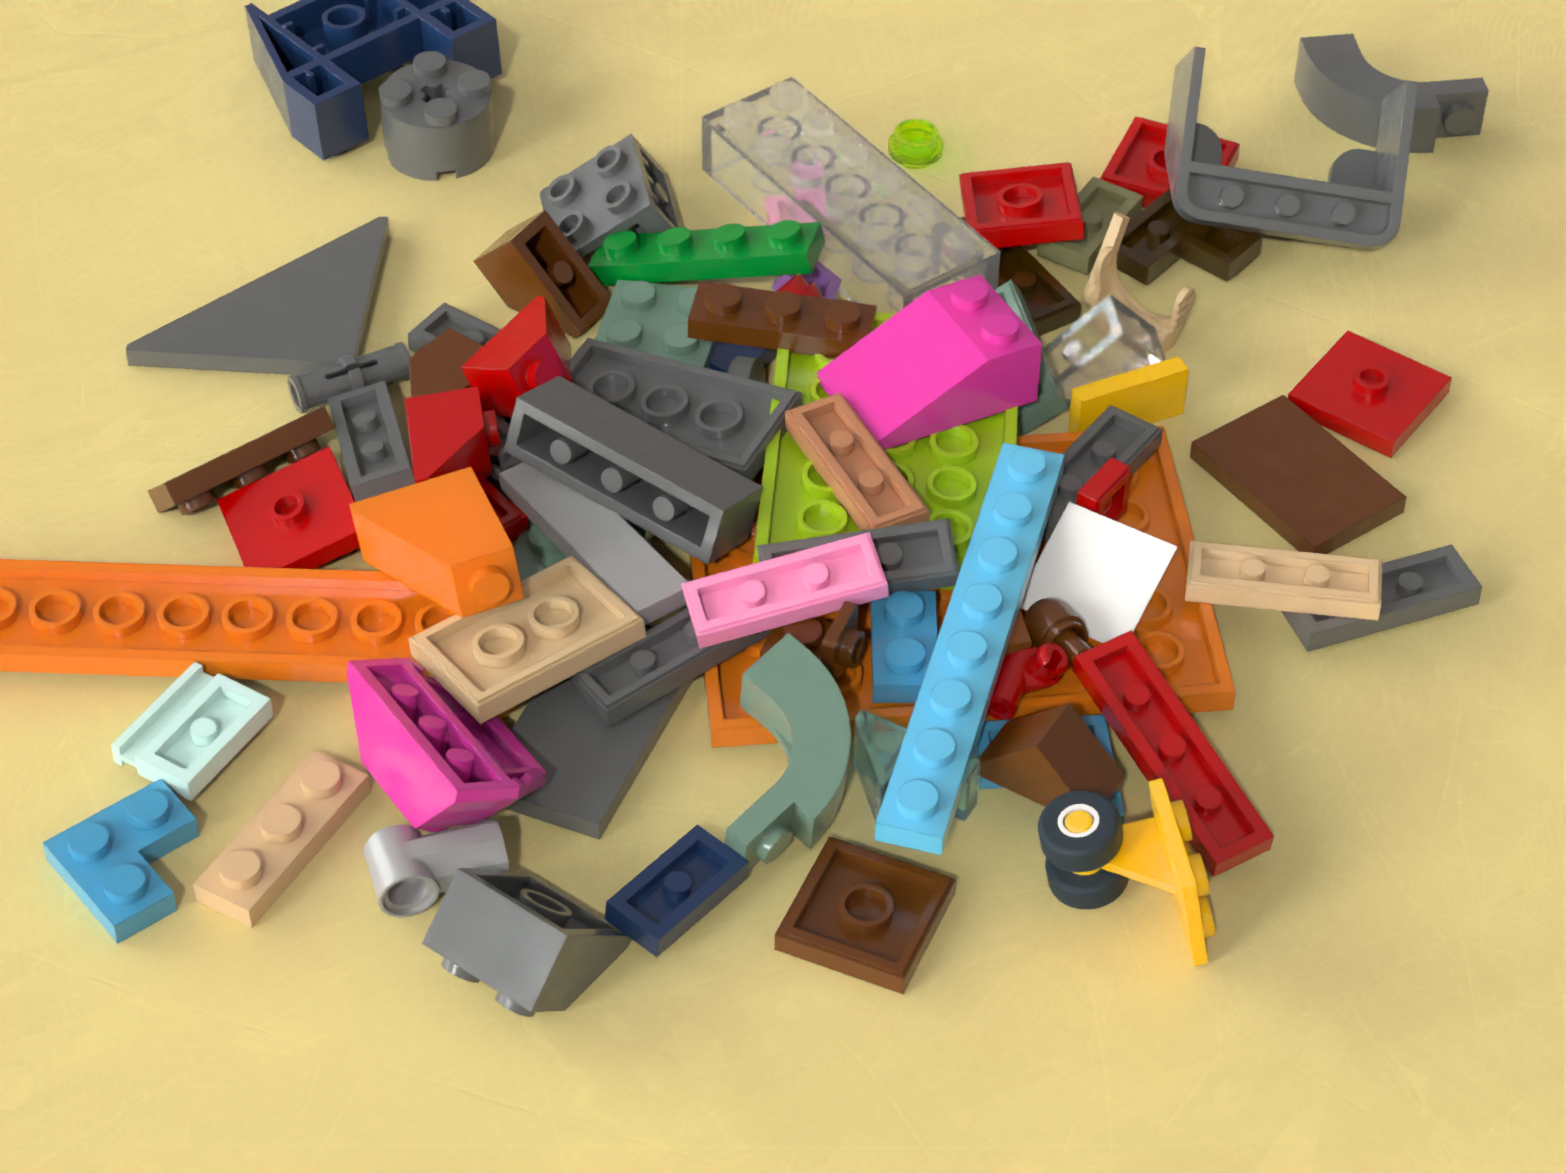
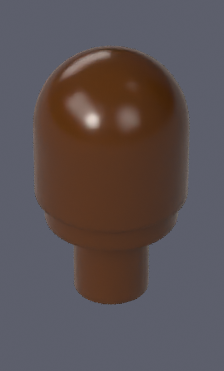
(1056, 623)

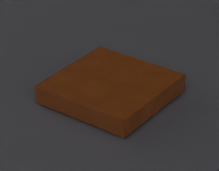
(865, 915)

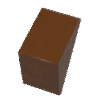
(1049, 757)

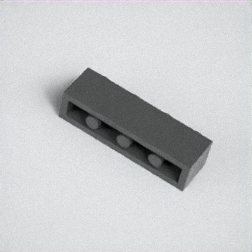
(633, 469)

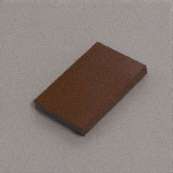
(1297, 477)

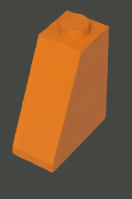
(441, 543)

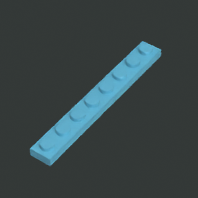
(969, 651)

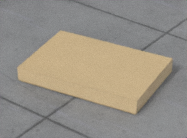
(528, 644)

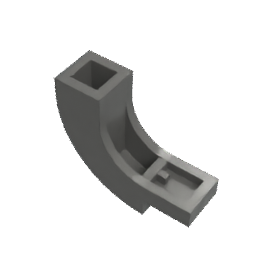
(1349, 93)

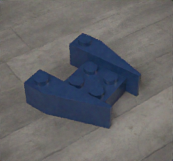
(325, 49)

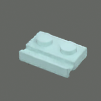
(192, 730)

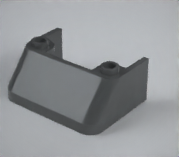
(1352, 210)

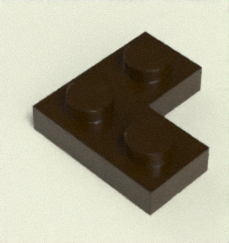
(1162, 236)

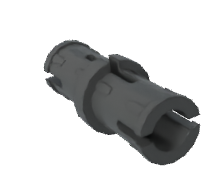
(349, 373)

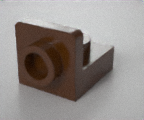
(833, 643)

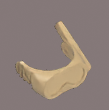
(1106, 280)

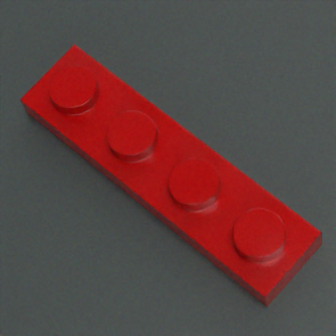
(1172, 747)

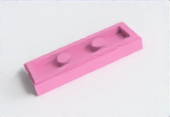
(784, 590)

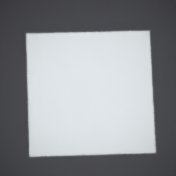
(1099, 571)

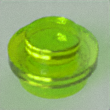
(915, 144)

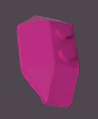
(431, 750)

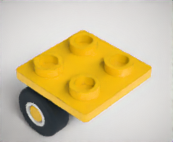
(1096, 855)

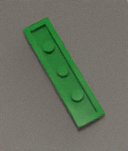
(709, 253)

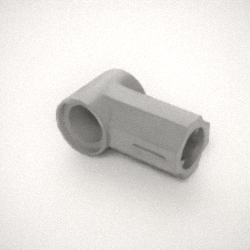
(414, 867)

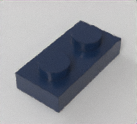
(676, 890)

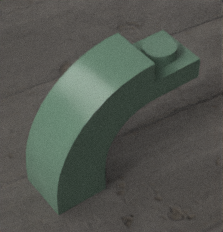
(807, 715)

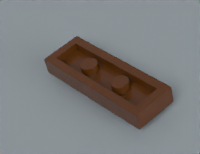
(778, 319)
(242, 464)

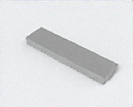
(597, 540)

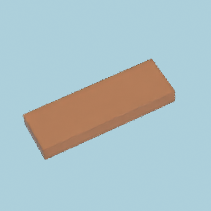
(854, 464)

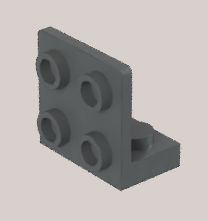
(611, 195)

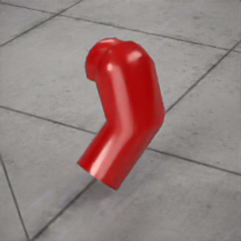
(1026, 673)

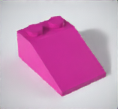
(938, 364)

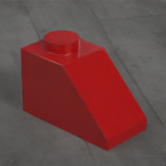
(520, 358)
(450, 434)

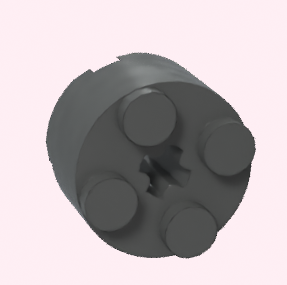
(437, 117)

